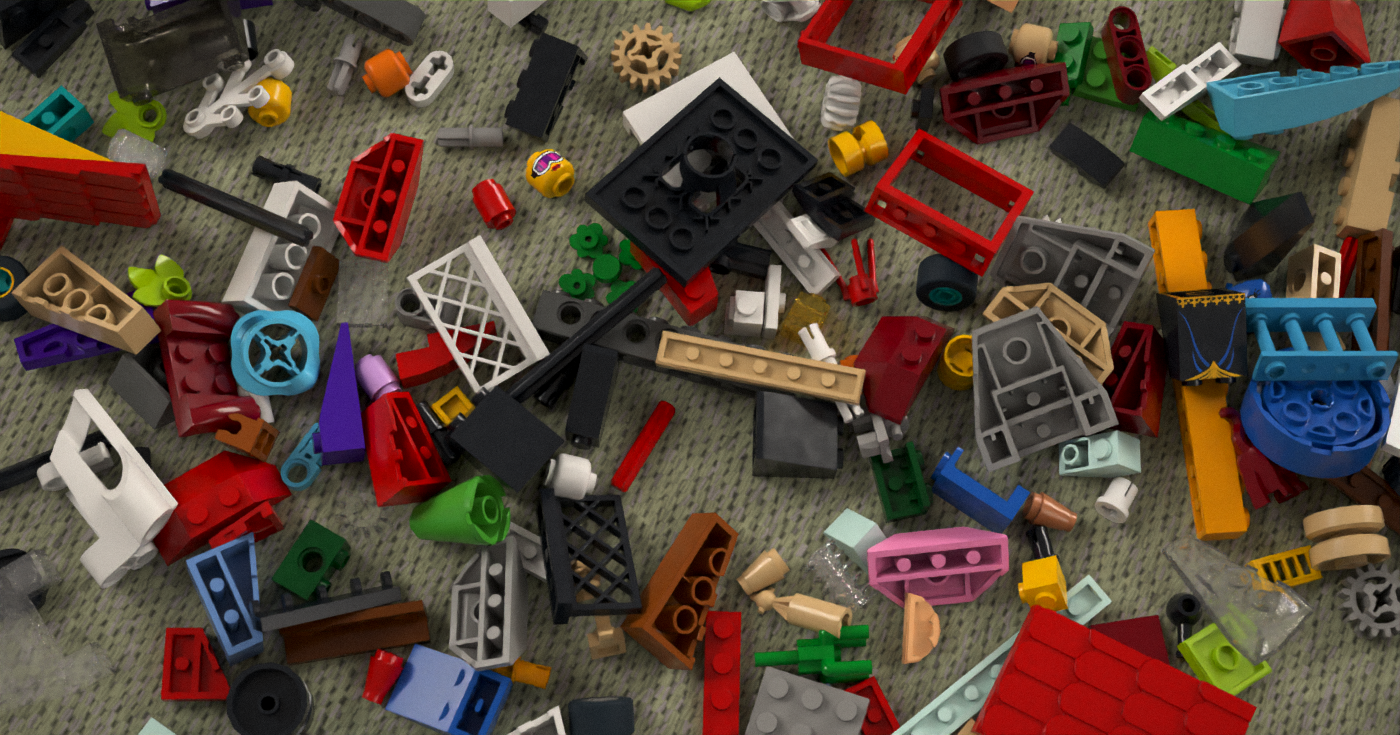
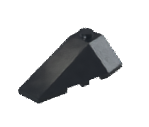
(1266, 235)

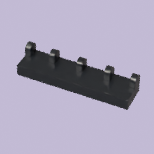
(324, 605)

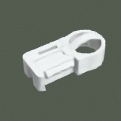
(96, 458)

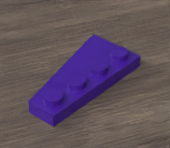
(60, 345)

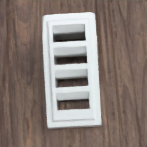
(809, 233)

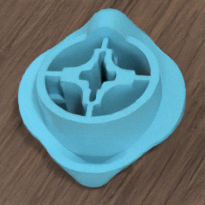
(301, 377)

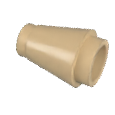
(763, 572)

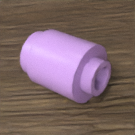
(376, 377)

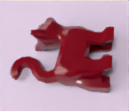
(1257, 471)

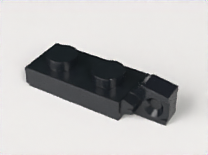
(53, 37)

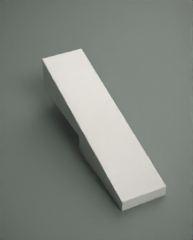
(1189, 81)

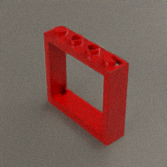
(867, 69)
(935, 228)

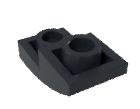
(1087, 155)

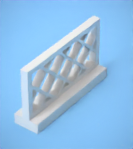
(504, 301)

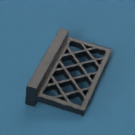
(558, 564)

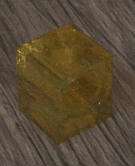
(805, 311)

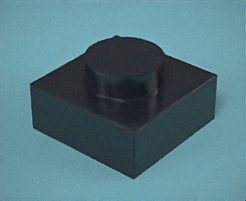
(923, 109)

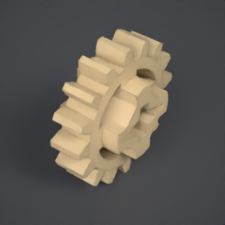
(635, 65)

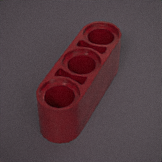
(1130, 42)

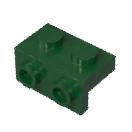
(902, 484)

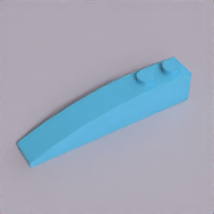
(1277, 103)

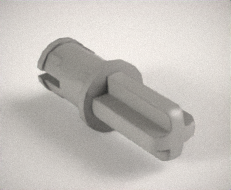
(344, 65)
(470, 137)

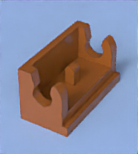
(253, 439)

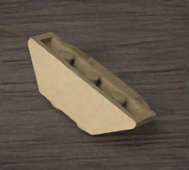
(1077, 325)

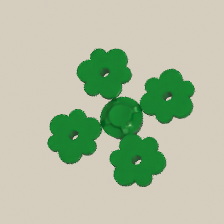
(605, 267)

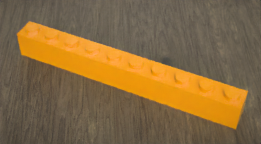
(1206, 438)

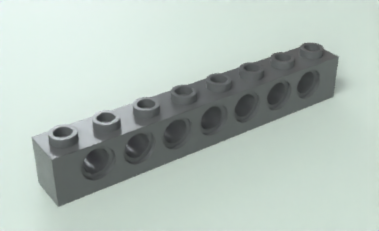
(557, 304)

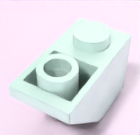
(1100, 455)

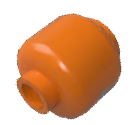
(386, 73)

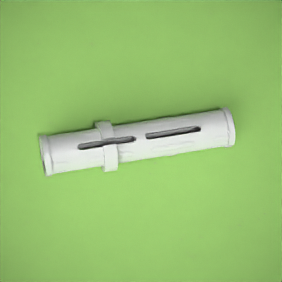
(820, 351)

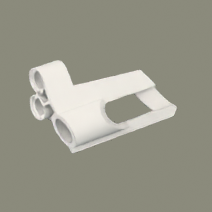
(123, 516)

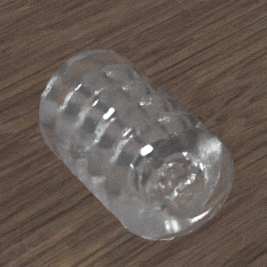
(838, 578)

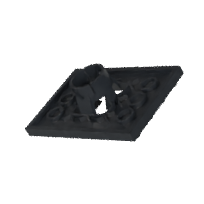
(664, 218)

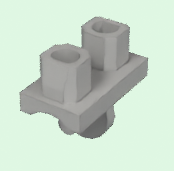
(877, 441)

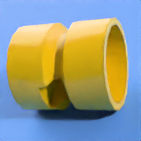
(855, 149)
(956, 357)

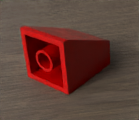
(1325, 34)

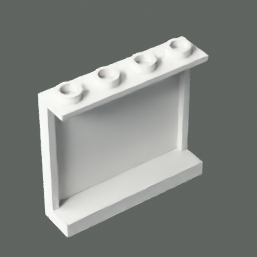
(654, 112)

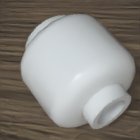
(570, 476)

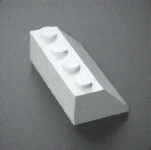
(274, 265)

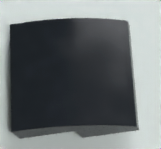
(830, 206)

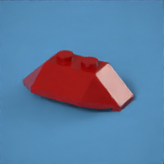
(379, 197)
(214, 498)

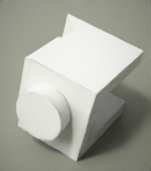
(744, 314)

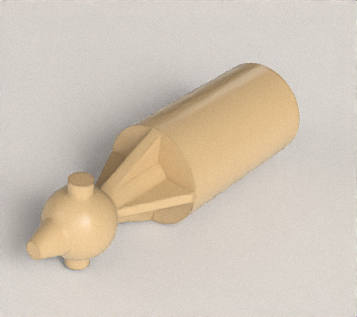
(805, 611)

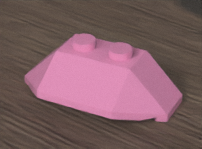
(938, 564)

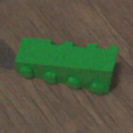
(1206, 155)

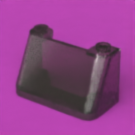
(174, 47)

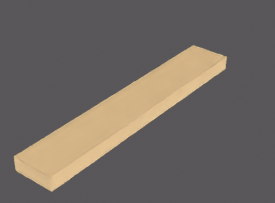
(760, 368)

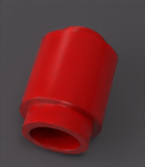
(493, 204)

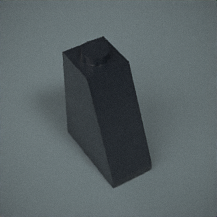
(591, 396)

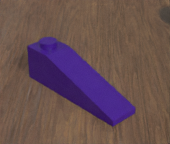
(340, 422)

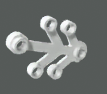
(206, 117)

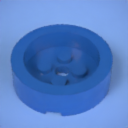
(1316, 438)

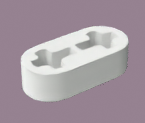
(424, 74)

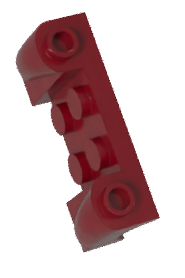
(199, 366)

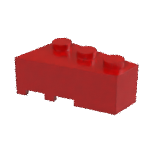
(401, 452)

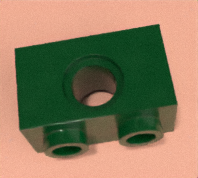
(312, 543)

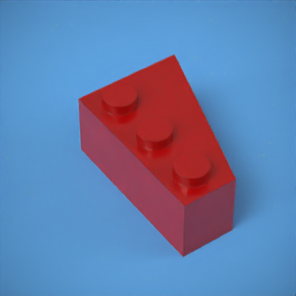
(691, 302)

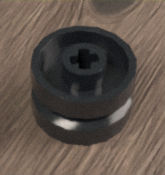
(259, 686)

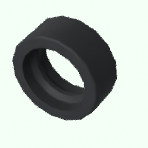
(975, 54)

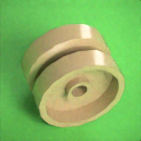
(1346, 537)

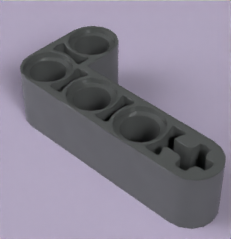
(390, 18)

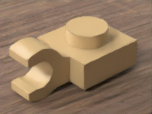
(606, 639)

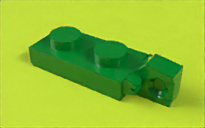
(1073, 49)

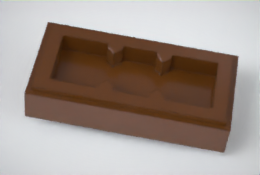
(315, 283)

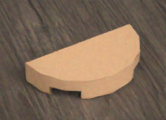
(920, 629)

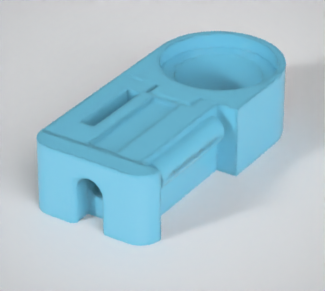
(303, 456)

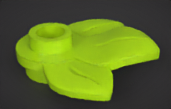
(133, 118)
(159, 284)

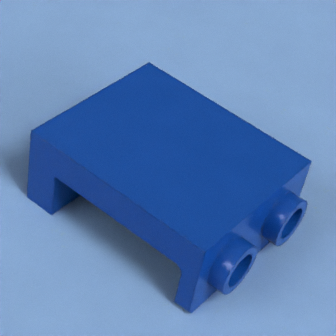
(973, 497)

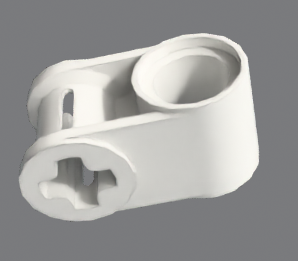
(790, 9)

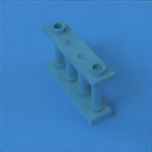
(1321, 316)

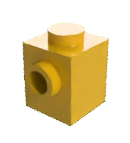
(1043, 584)

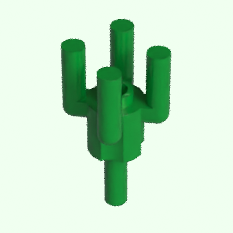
(824, 656)

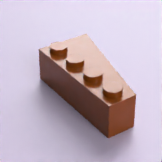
(683, 591)

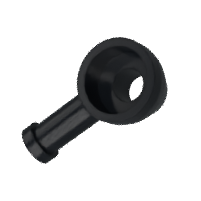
(1181, 618)

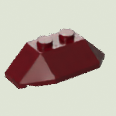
(1005, 101)
(899, 362)

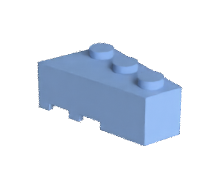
(226, 585)

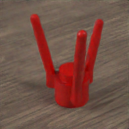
(862, 288)

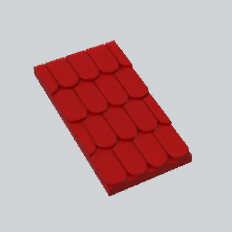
(67, 182)
(1085, 683)

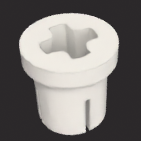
(1117, 500)

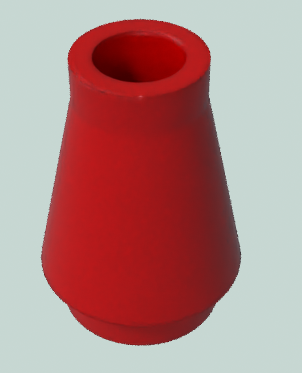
(381, 675)

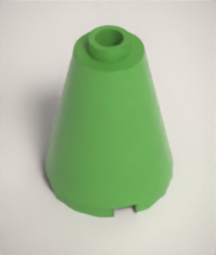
(464, 514)

